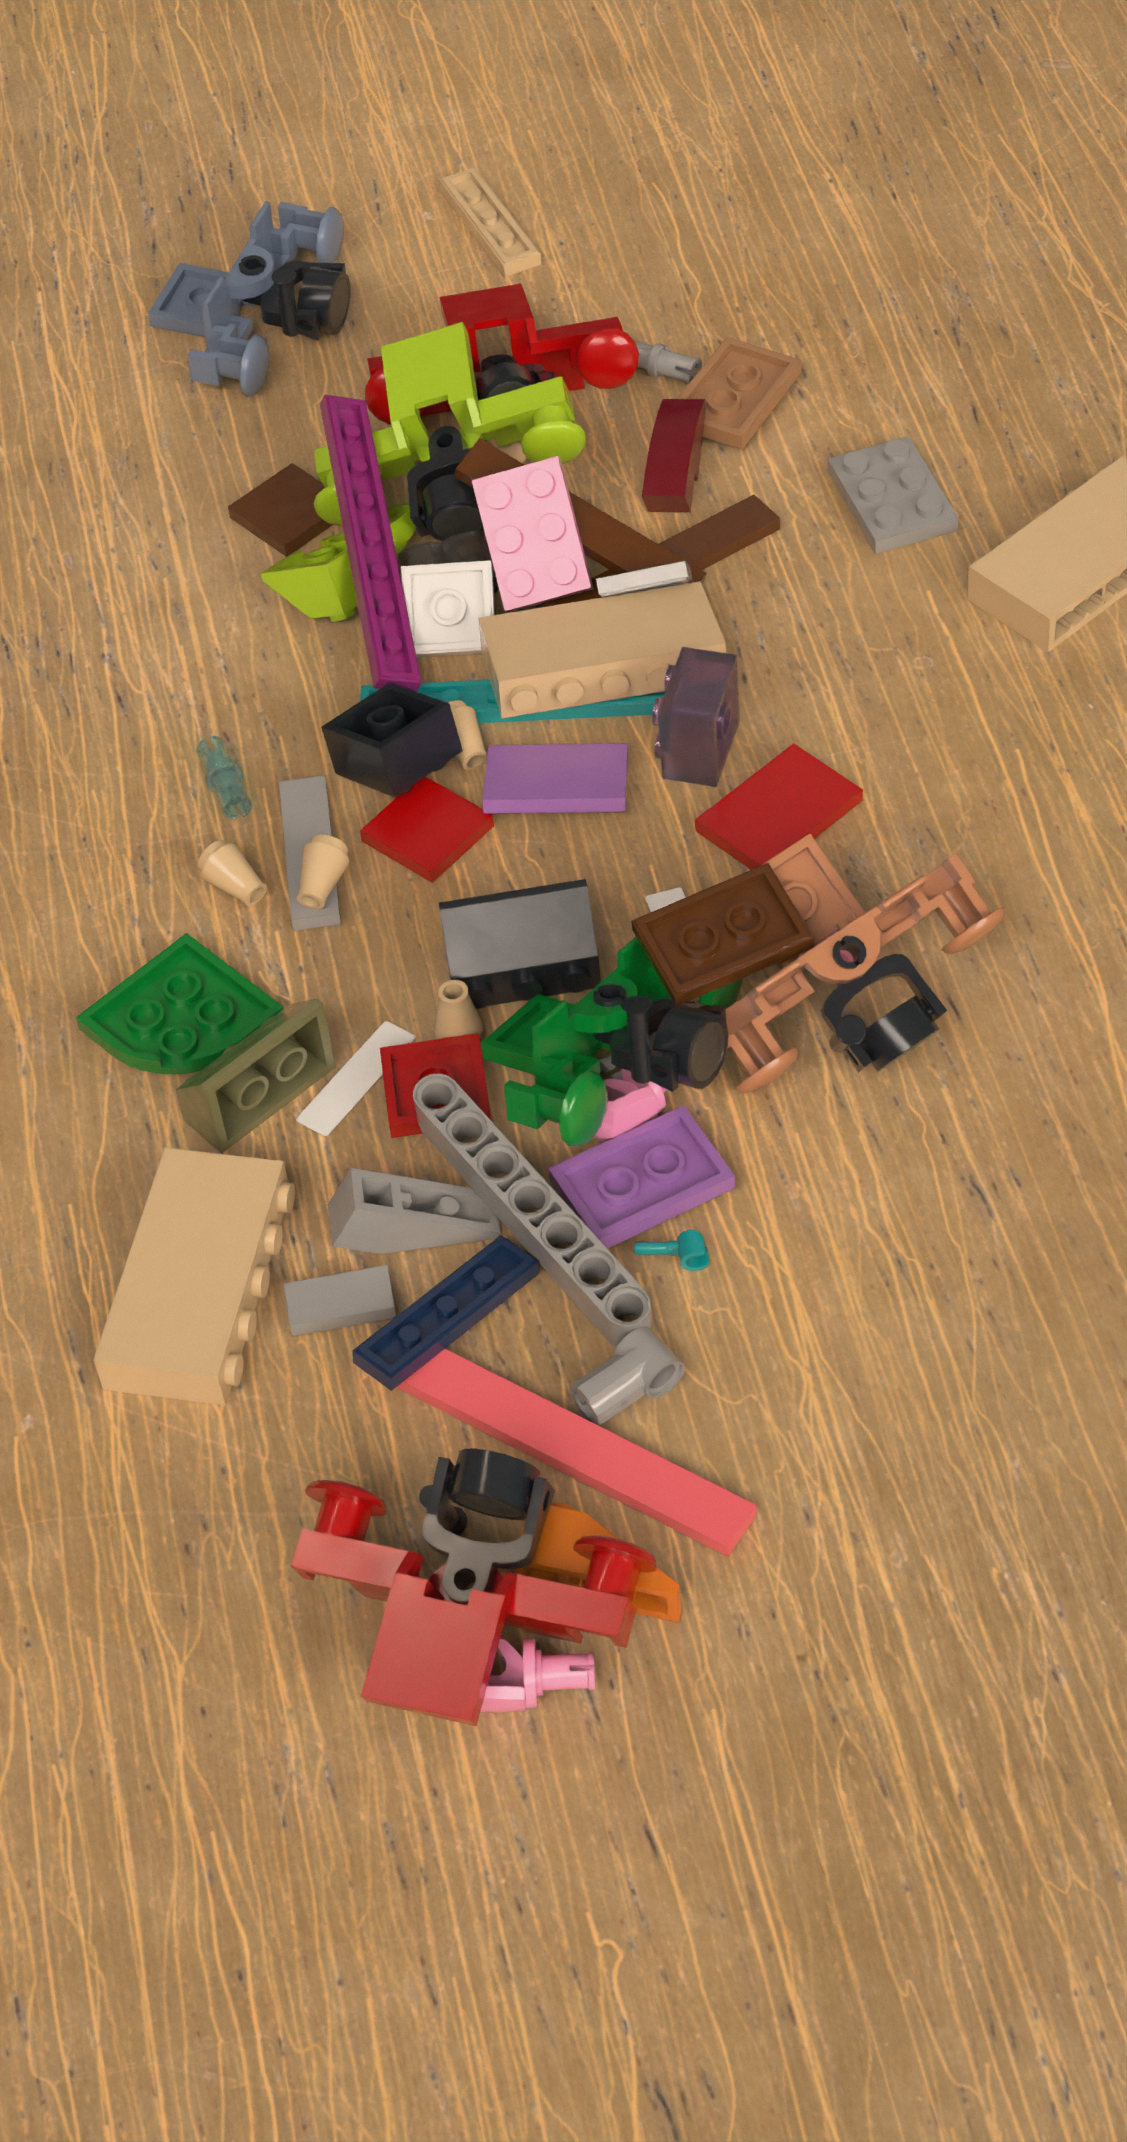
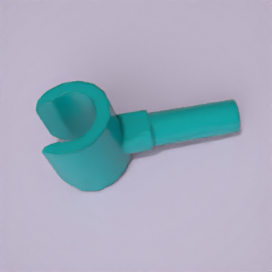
(689, 1247)

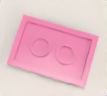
(532, 534)

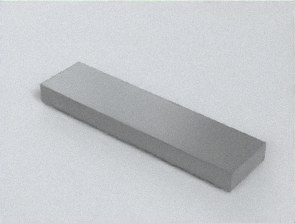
(304, 816)

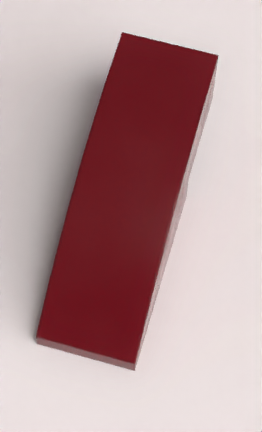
(674, 455)

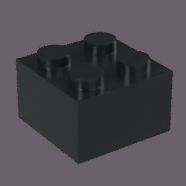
(392, 739)

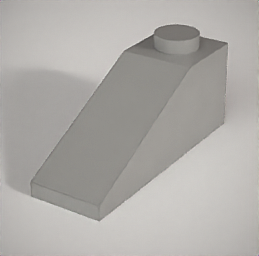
(405, 1213)

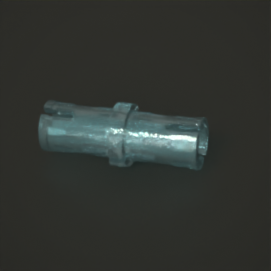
(224, 777)

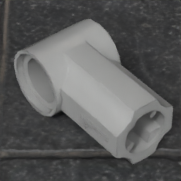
(638, 1368)

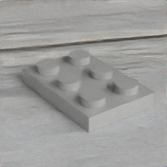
(892, 494)

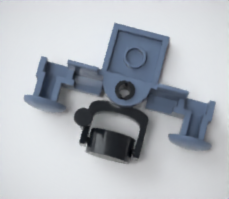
(264, 275)

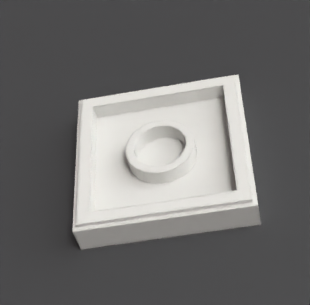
(446, 606)

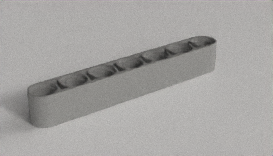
(525, 1189)

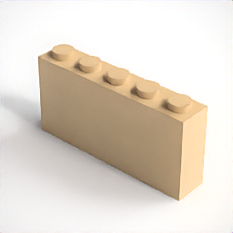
(1060, 564)
(594, 647)
(195, 1277)

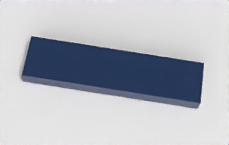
(445, 1312)

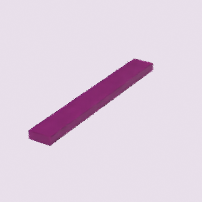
(369, 543)

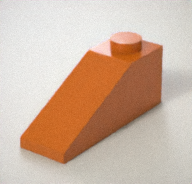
(557, 1561)

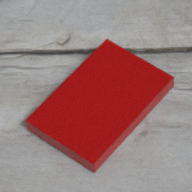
(778, 807)

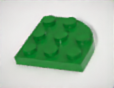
(177, 1011)

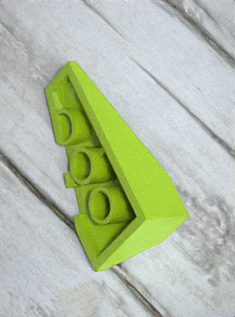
(322, 579)

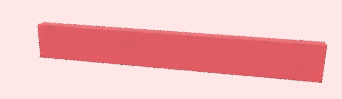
(583, 1450)

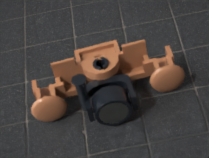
(831, 907)

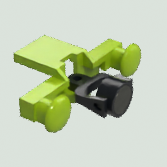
(441, 369)

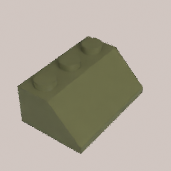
(258, 1075)

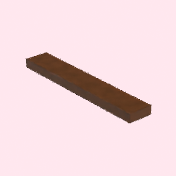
(601, 535)
(708, 540)

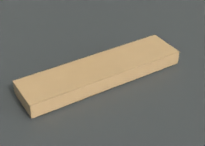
(490, 222)

